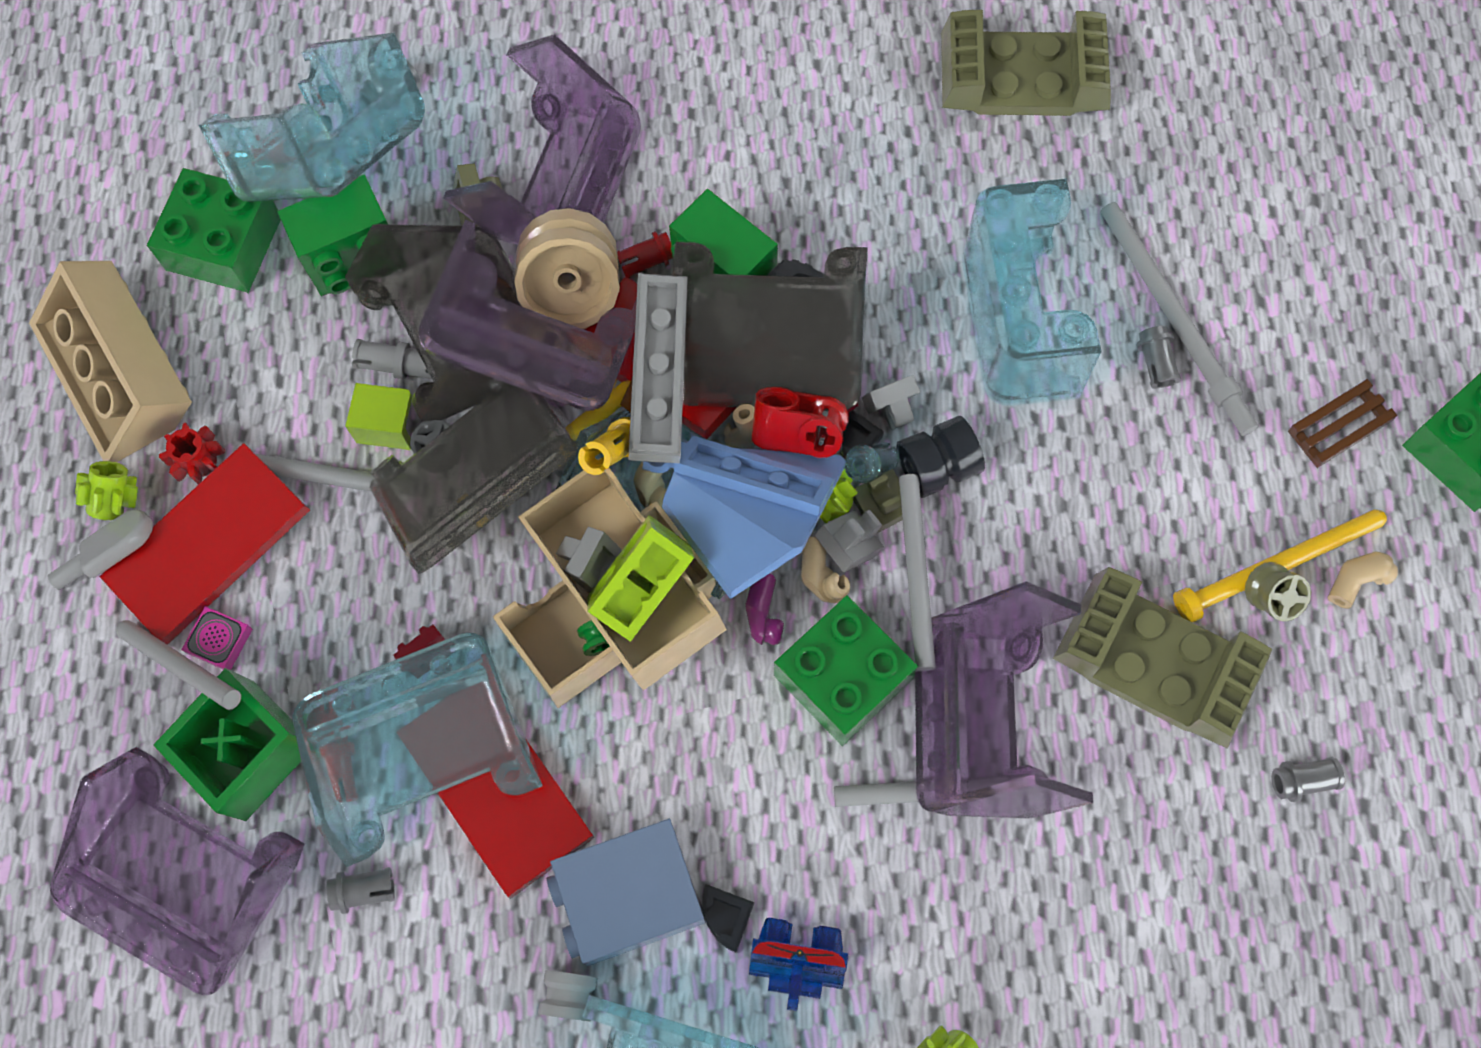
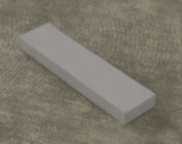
(658, 369)

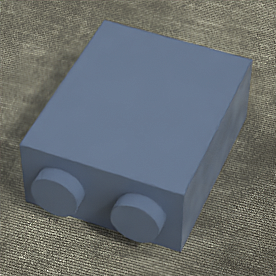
(624, 893)

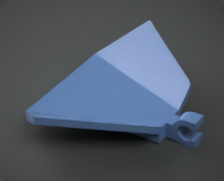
(746, 506)

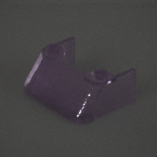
(584, 154)
(969, 709)

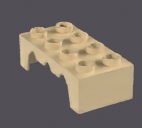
(683, 618)
(548, 636)

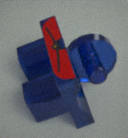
(798, 968)

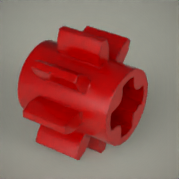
(185, 441)

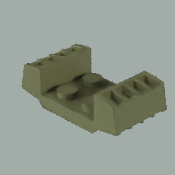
(1025, 69)
(1162, 659)

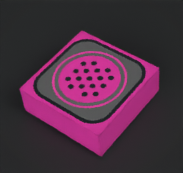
(217, 639)

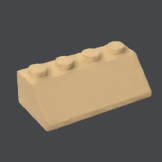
(108, 358)

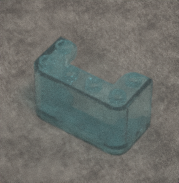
(355, 113)
(1021, 348)

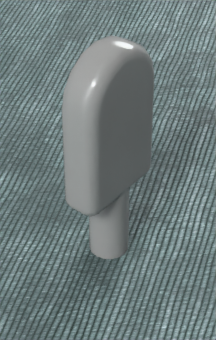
(105, 548)

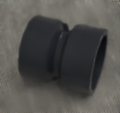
(948, 453)

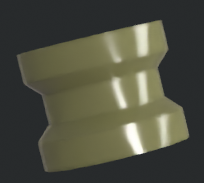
(1284, 603)

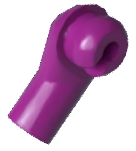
(757, 609)

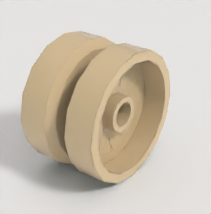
(567, 267)

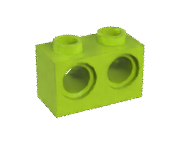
(639, 578)

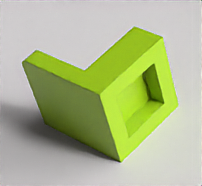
(379, 416)

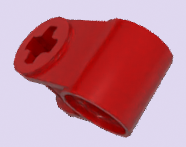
(794, 421)

